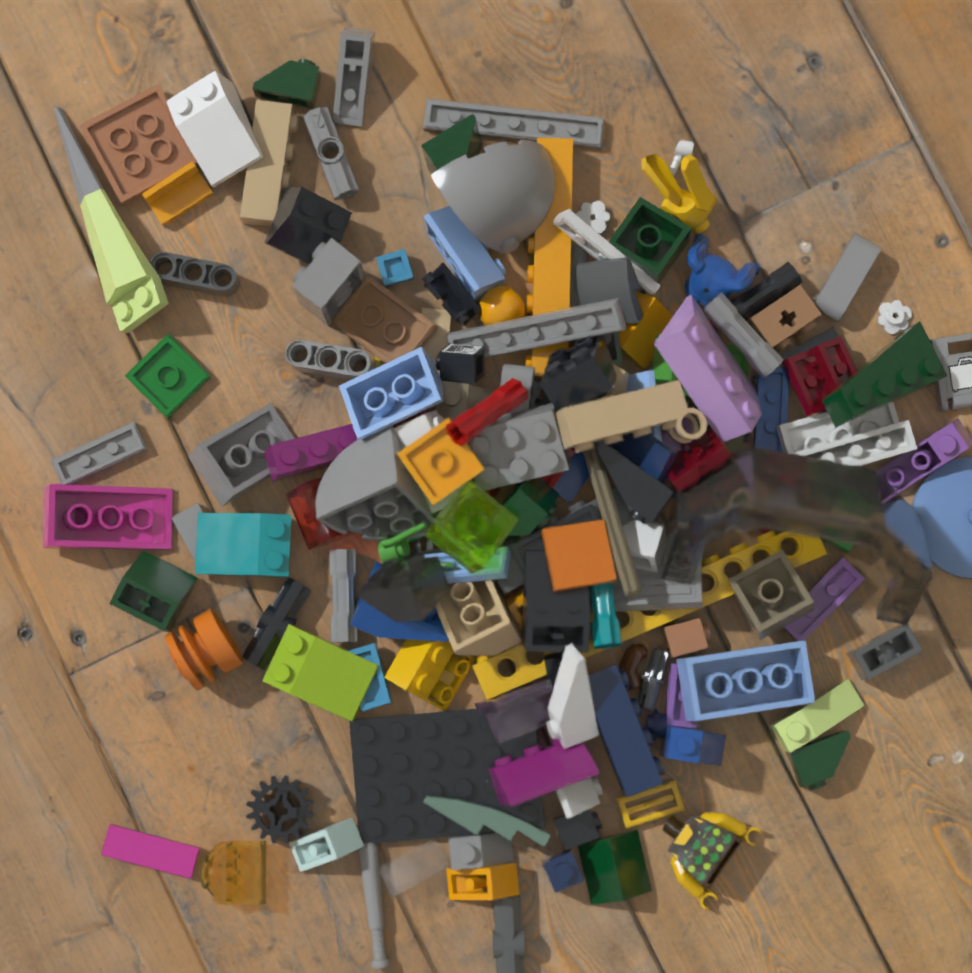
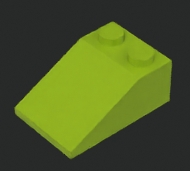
(320, 673)

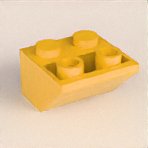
(429, 670)

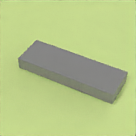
(99, 454)

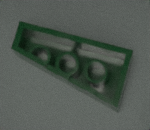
(892, 374)

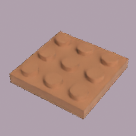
(137, 144)

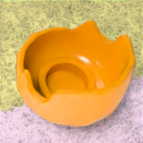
(501, 305)

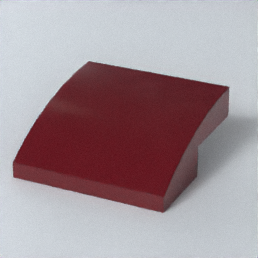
(819, 372)

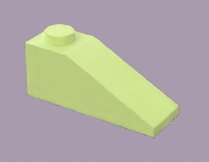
(816, 718)

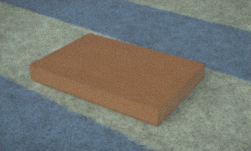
(383, 322)

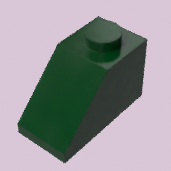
(291, 84)
(818, 759)

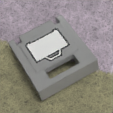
(958, 367)

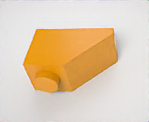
(483, 883)

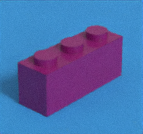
(308, 452)

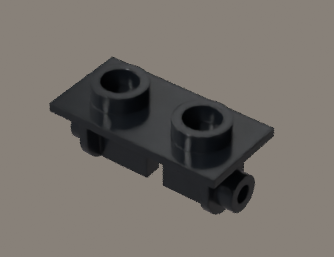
(456, 298)

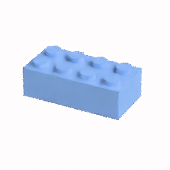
(745, 681)

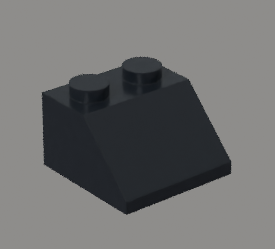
(305, 222)

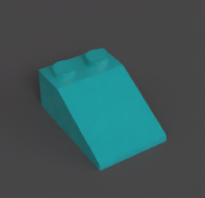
(243, 544)

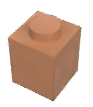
(686, 637)

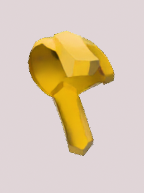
(687, 207)

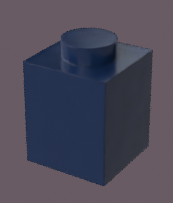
(562, 870)

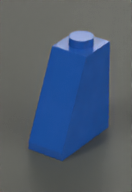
(693, 746)

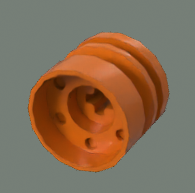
(204, 649)

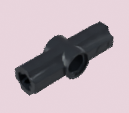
(275, 622)

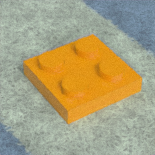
(439, 463)

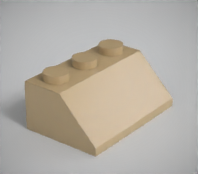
(477, 619)

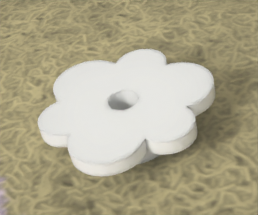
(597, 210)
(887, 320)

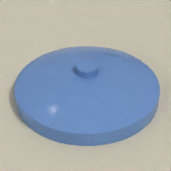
(946, 516)

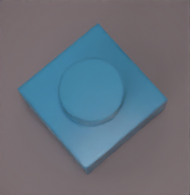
(394, 268)

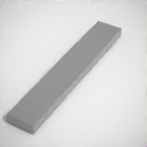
(516, 123)
(544, 328)

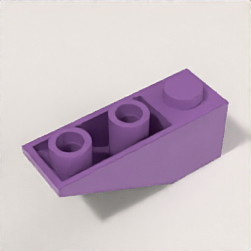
(928, 456)

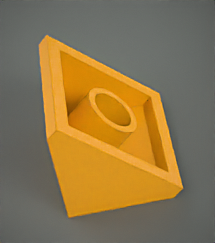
(639, 338)

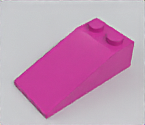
(107, 517)

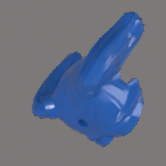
(715, 273)

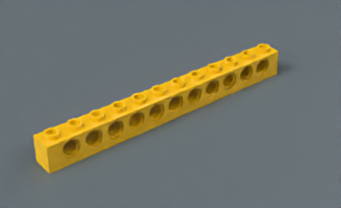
(806, 550)

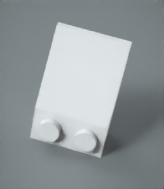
(215, 127)

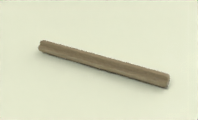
(612, 522)

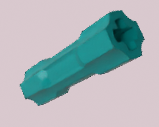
(605, 622)

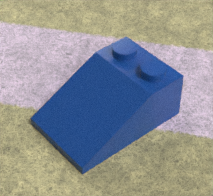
(376, 623)

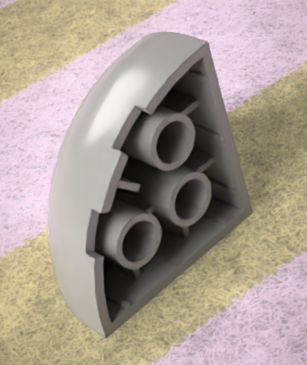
(500, 192)
(372, 491)

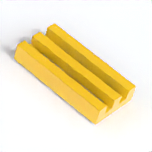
(655, 815)

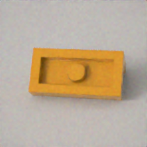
(178, 194)

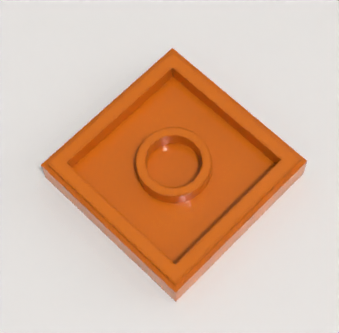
(578, 555)

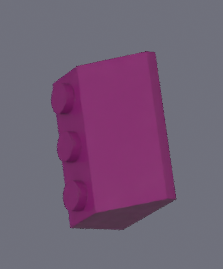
(540, 771)

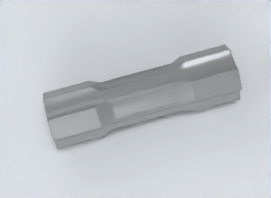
(742, 335)
(343, 574)

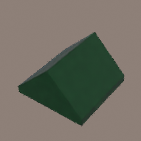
(614, 867)

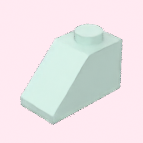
(326, 844)

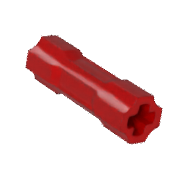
(475, 420)

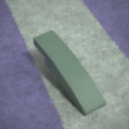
(474, 815)

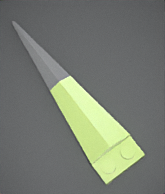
(123, 269)

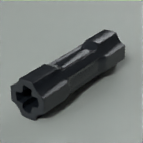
(767, 291)

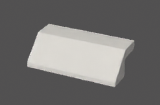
(853, 443)

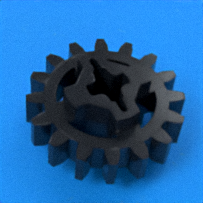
(266, 806)

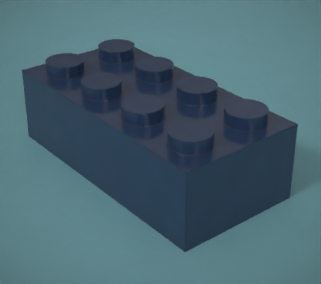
(621, 733)

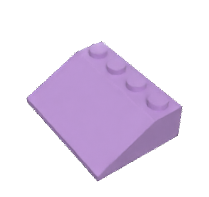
(709, 372)

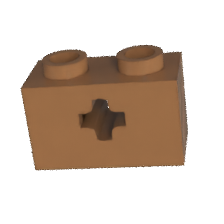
(796, 306)

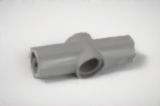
(326, 137)

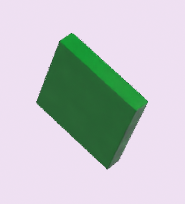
(168, 376)

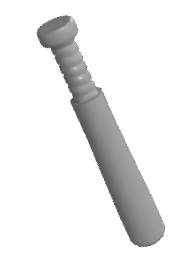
(373, 897)

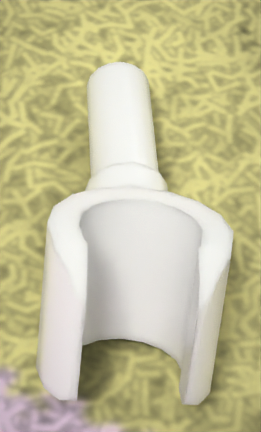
(682, 149)

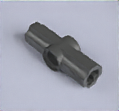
(508, 935)

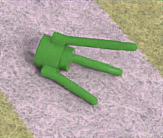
(399, 548)

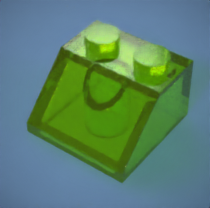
(471, 527)

